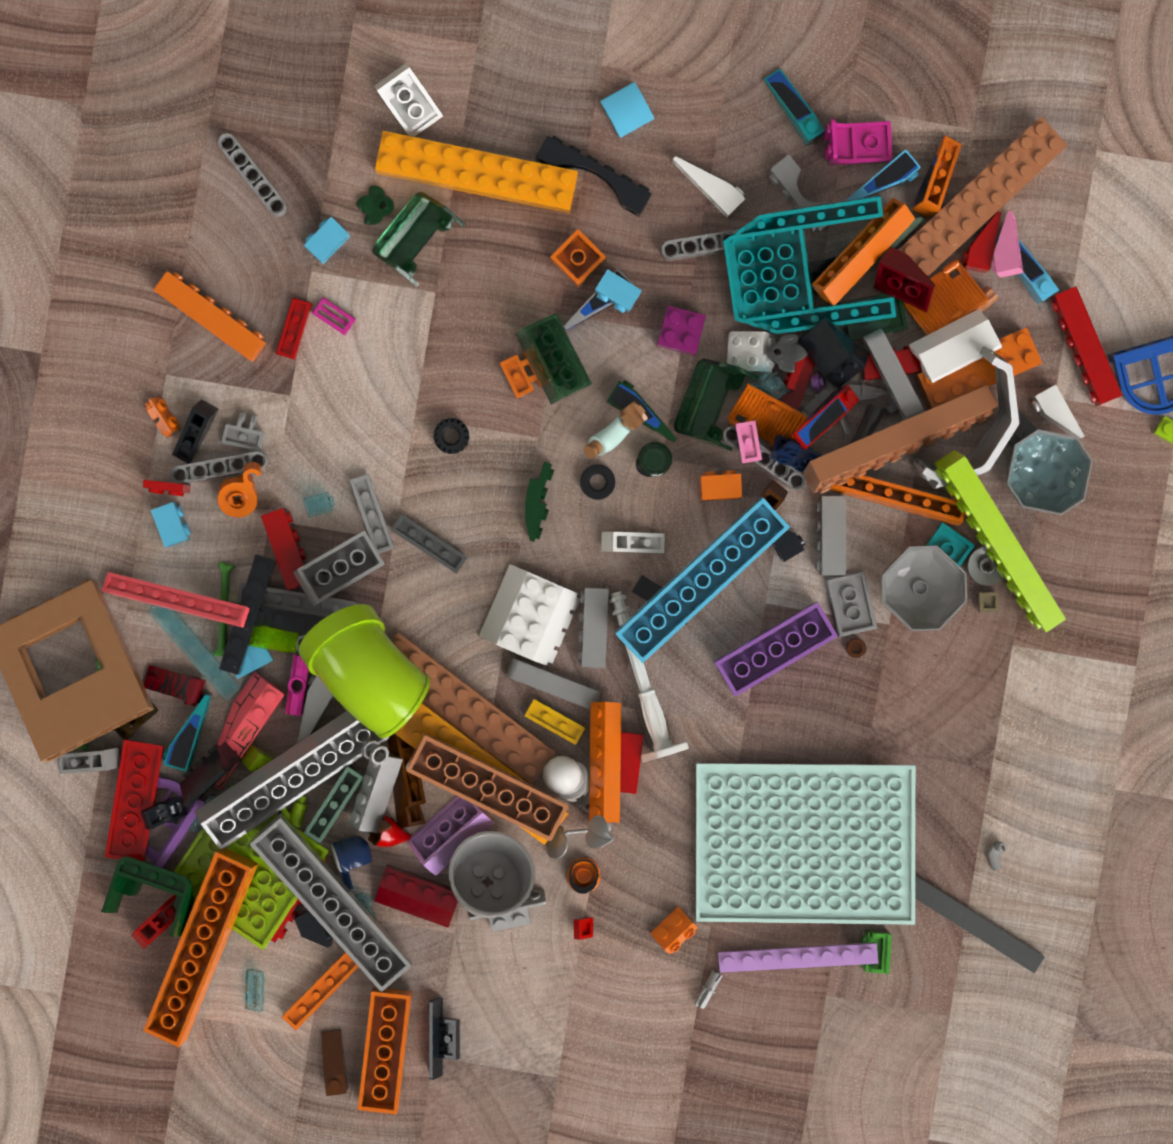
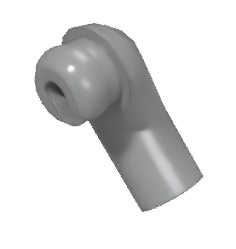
(994, 853)

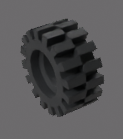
(448, 424)

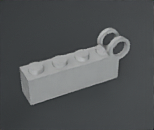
(375, 788)

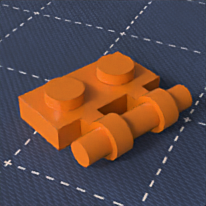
(517, 376)

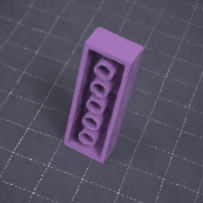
(775, 648)

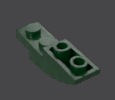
(534, 509)

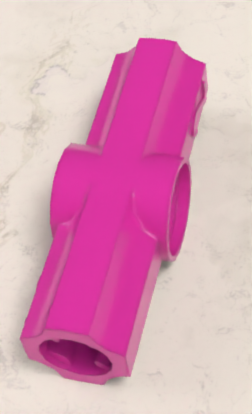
(295, 697)

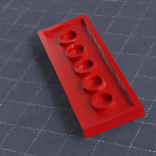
(134, 792)

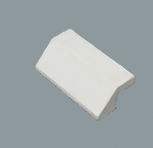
(955, 345)

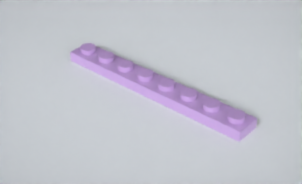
(798, 957)

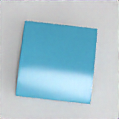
(627, 109)

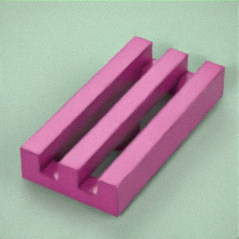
(347, 325)

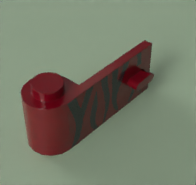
(175, 684)

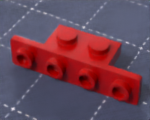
(798, 382)

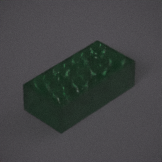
(553, 358)

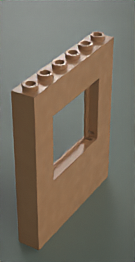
(87, 706)

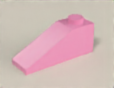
(1007, 252)

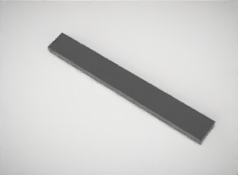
(977, 925)

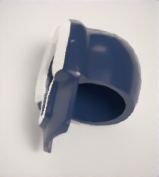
(350, 854)

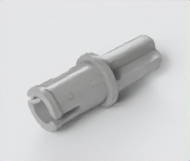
(708, 989)

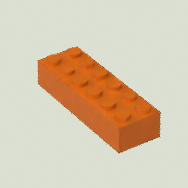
(1016, 349)
(385, 1050)

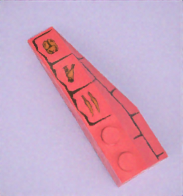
(249, 716)

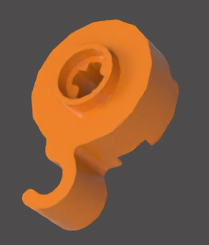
(240, 486)

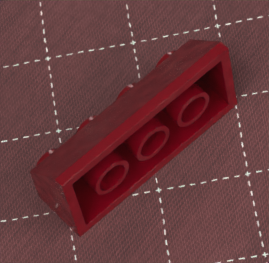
(416, 896)

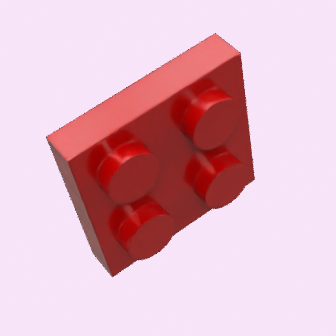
(172, 488)

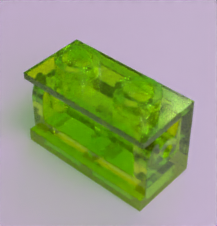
(274, 639)

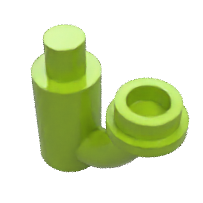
(297, 813)

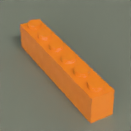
(863, 252)
(209, 316)
(605, 761)

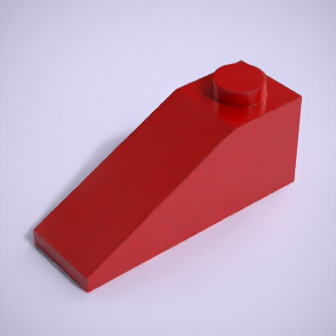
(980, 252)
(156, 923)

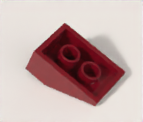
(904, 279)

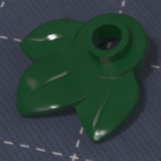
(372, 204)

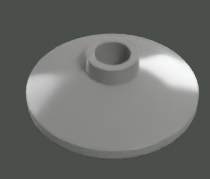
(976, 569)

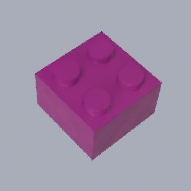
(681, 330)

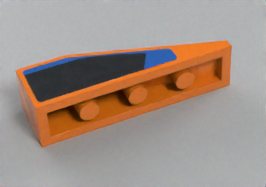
(936, 181)

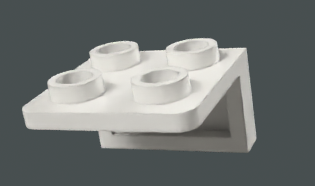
(750, 350)

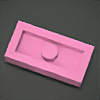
(748, 442)

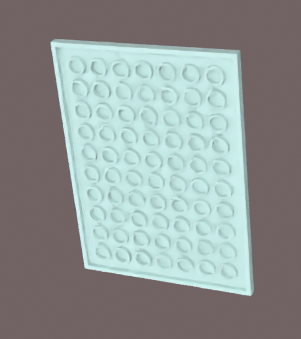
(805, 843)

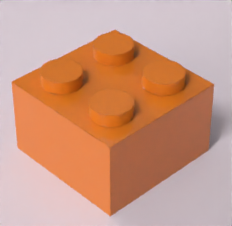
(577, 258)
(720, 486)

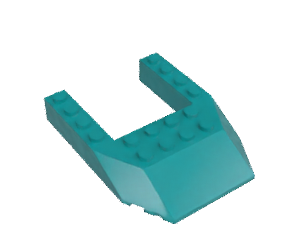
(772, 269)

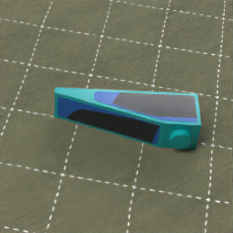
(794, 107)
(183, 747)

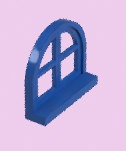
(1138, 353)

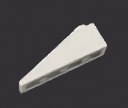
(717, 191)

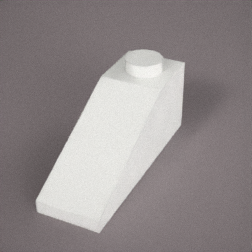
(1054, 408)
(632, 542)

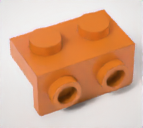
(674, 931)

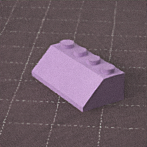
(446, 830)

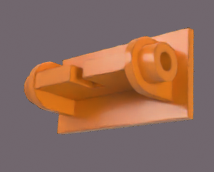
(158, 409)

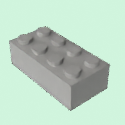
(338, 568)

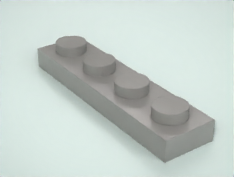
(372, 513)

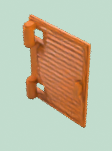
(950, 299)
(769, 413)

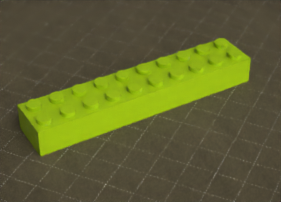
(999, 540)

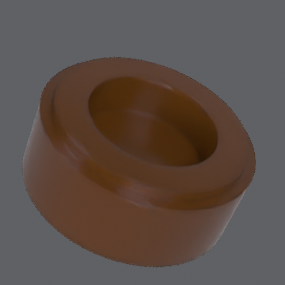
(855, 648)

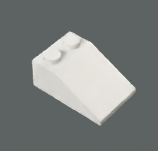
(408, 100)

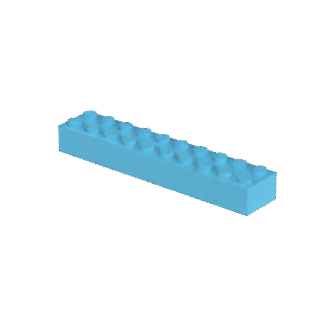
(702, 579)

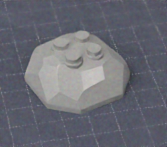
(924, 588)

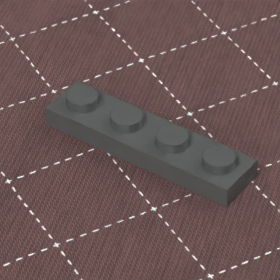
(429, 543)

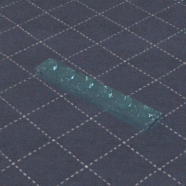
(195, 651)

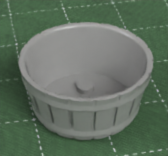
(500, 859)

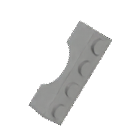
(785, 175)

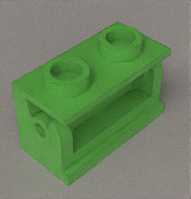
(883, 941)

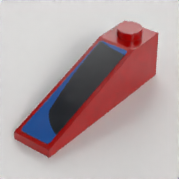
(825, 416)

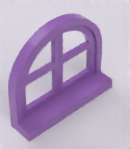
(179, 830)

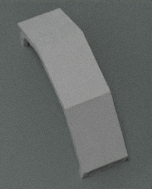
(997, 434)

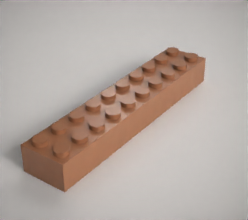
(984, 196)
(900, 439)
(478, 715)

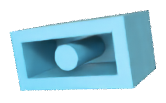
(326, 239)
(617, 291)
(171, 524)

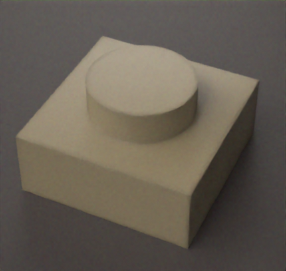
(988, 602)

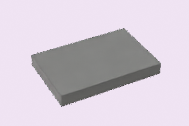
(851, 604)

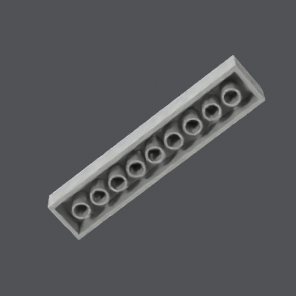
(285, 779)
(330, 902)

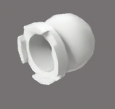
(566, 778)

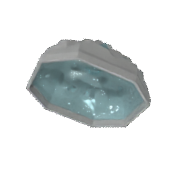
(1049, 472)

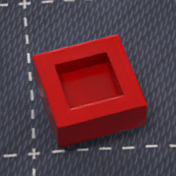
(583, 928)

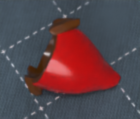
(388, 834)

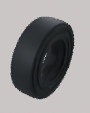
(593, 470)

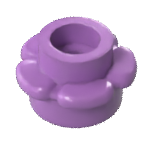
(817, 382)

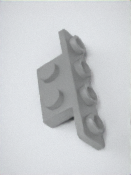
(517, 917)

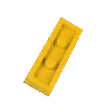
(554, 721)

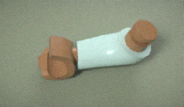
(616, 431)

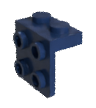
(792, 454)

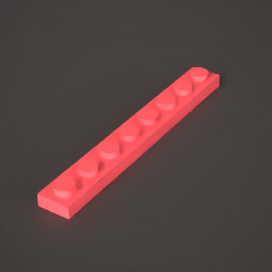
(175, 599)

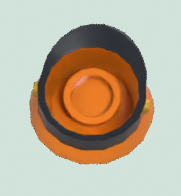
(583, 875)

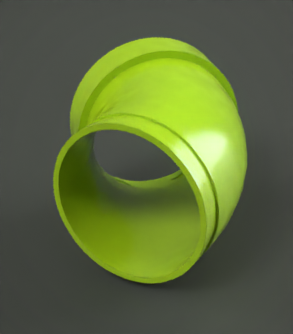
(364, 669)

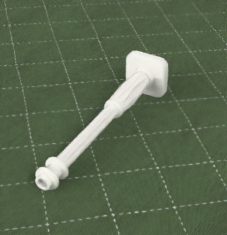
(650, 705)

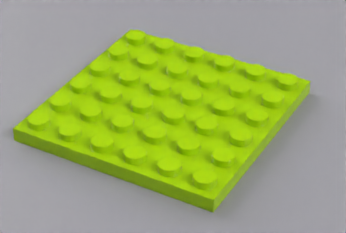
(262, 887)

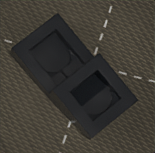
(165, 811)

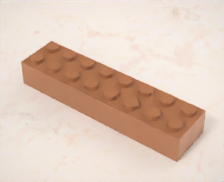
(487, 786)

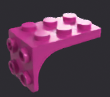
(858, 142)

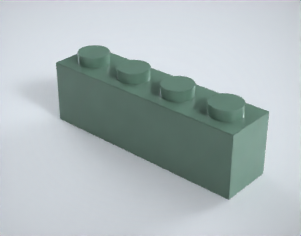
(334, 804)

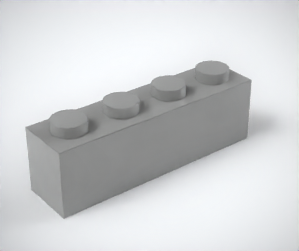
(832, 535)
(594, 627)

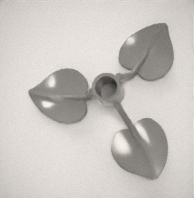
(596, 836)

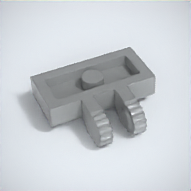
(244, 437)

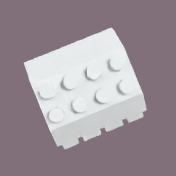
(529, 615)

